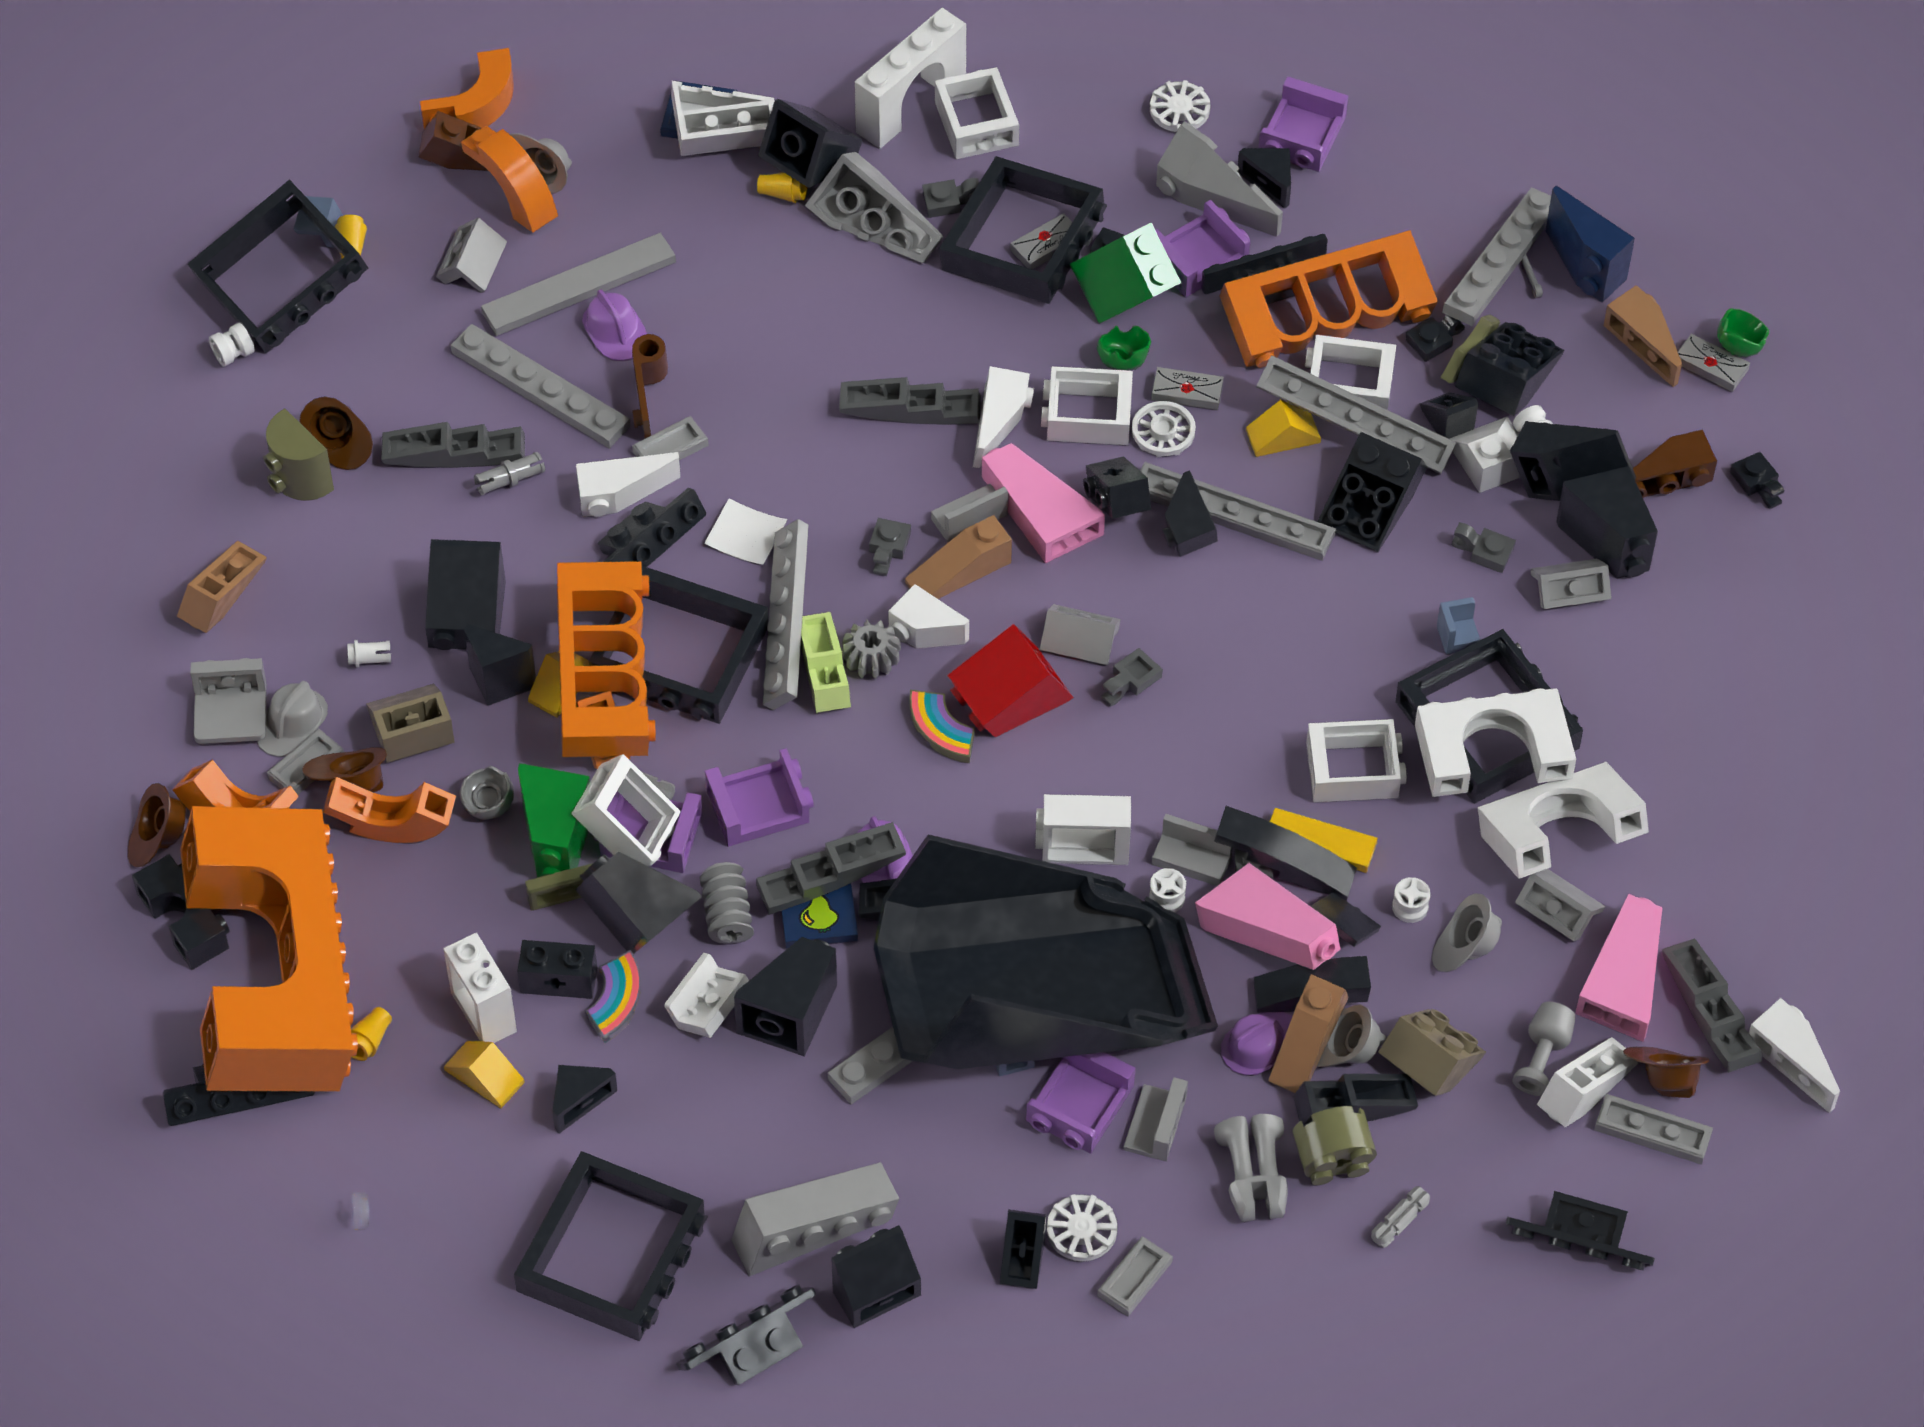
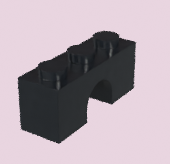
(198, 933)

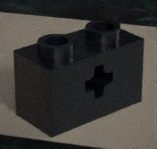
(1117, 487)
(557, 969)

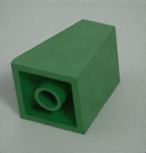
(1125, 273)
(548, 806)

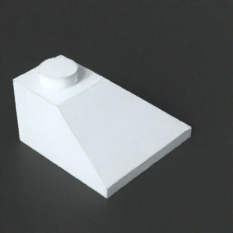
(1487, 454)

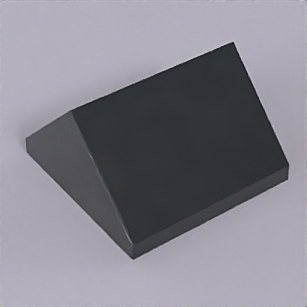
(499, 664)

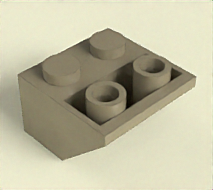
(411, 722)
(1431, 1050)

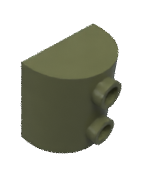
(296, 459)

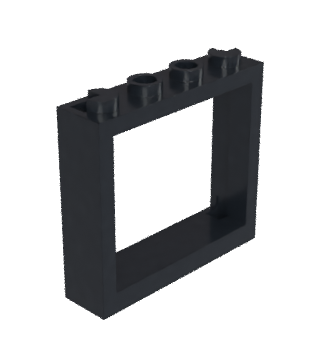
(253, 230)
(1040, 286)
(712, 605)
(1527, 676)
(660, 1284)

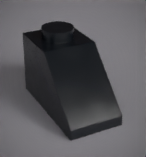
(1188, 519)

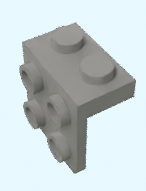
(229, 700)

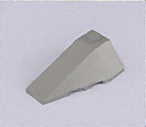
(1197, 174)
(867, 205)

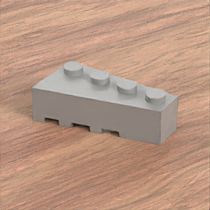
(811, 1216)

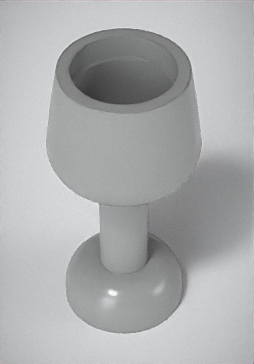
(1550, 1030)

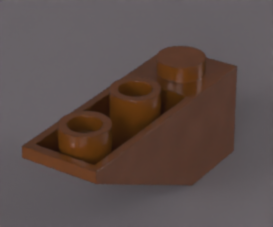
(443, 145)
(1676, 464)

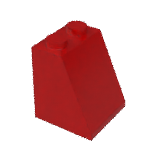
(1007, 683)

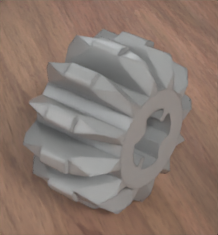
(871, 649)

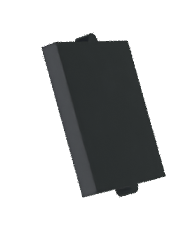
(1350, 922)

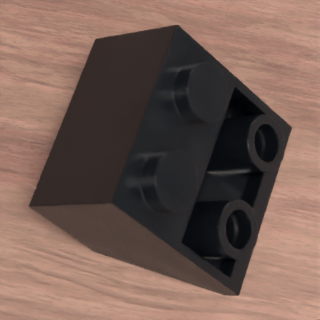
(875, 1276)

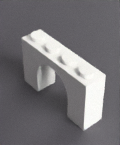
(933, 49)
(1532, 716)
(1593, 794)

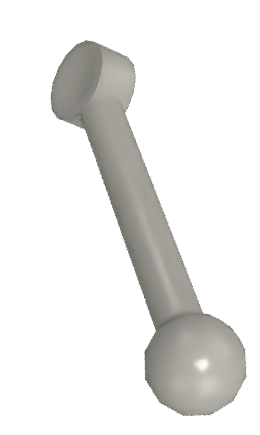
(1536, 288)

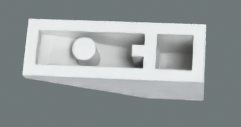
(1002, 408)
(618, 483)
(1794, 1050)
(1585, 1082)

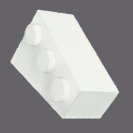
(717, 119)

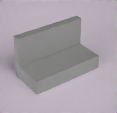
(472, 255)
(969, 510)
(1572, 583)
(1079, 634)
(1192, 850)
(1558, 903)
(1156, 1120)

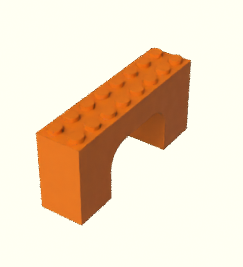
(280, 869)

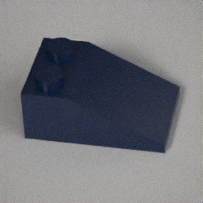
(1589, 245)

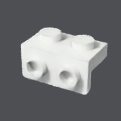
(704, 997)

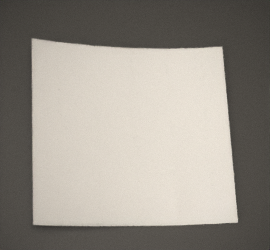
(744, 532)

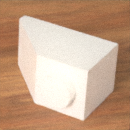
(927, 621)

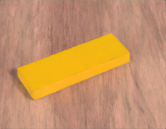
(1345, 843)

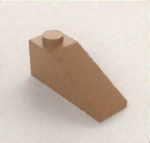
(1642, 327)
(964, 559)
(219, 586)
(1308, 1033)

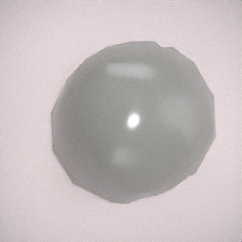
(487, 793)

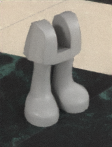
(1246, 1187)

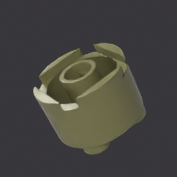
(1335, 1144)

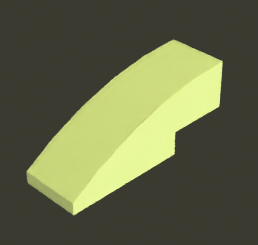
(824, 663)

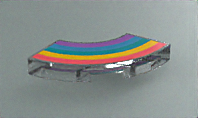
(619, 996)

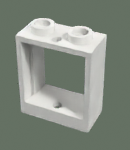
(968, 140)
(1358, 353)
(1089, 383)
(1354, 735)
(623, 776)
(1084, 829)
(480, 990)

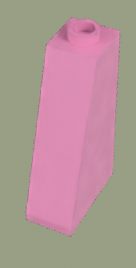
(1041, 504)
(1268, 918)
(1624, 974)

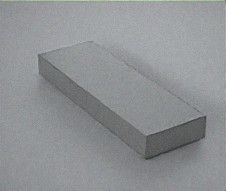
(1653, 1129)

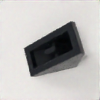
(1268, 171)
(1451, 414)
(580, 1091)
(1023, 1248)

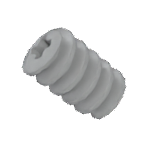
(726, 903)

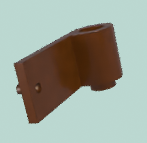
(649, 368)

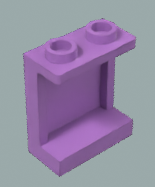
(1305, 122)
(1203, 243)
(759, 799)
(674, 849)
(1082, 1099)

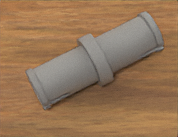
(509, 473)

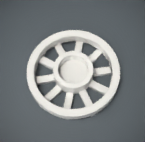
(1179, 105)
(1163, 428)
(1082, 1227)

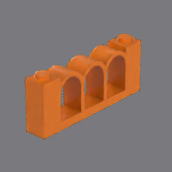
(1401, 269)
(603, 729)

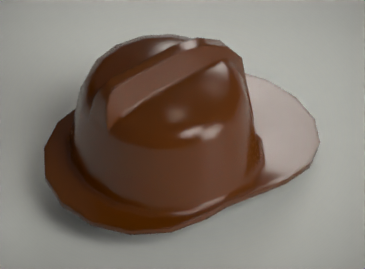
(339, 431)
(355, 767)
(157, 825)
(1669, 1071)

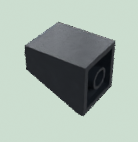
(804, 142)
(1609, 520)
(463, 589)
(633, 898)
(788, 996)

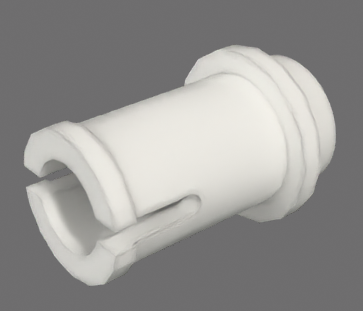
(365, 653)

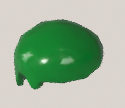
(1742, 333)
(1124, 349)

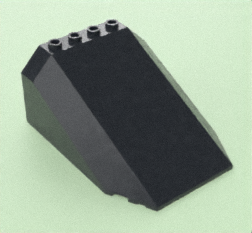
(1029, 961)

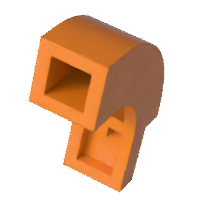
(484, 100)
(516, 174)
(210, 787)
(390, 818)

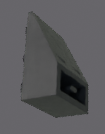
(1508, 367)
(1558, 453)
(1372, 491)

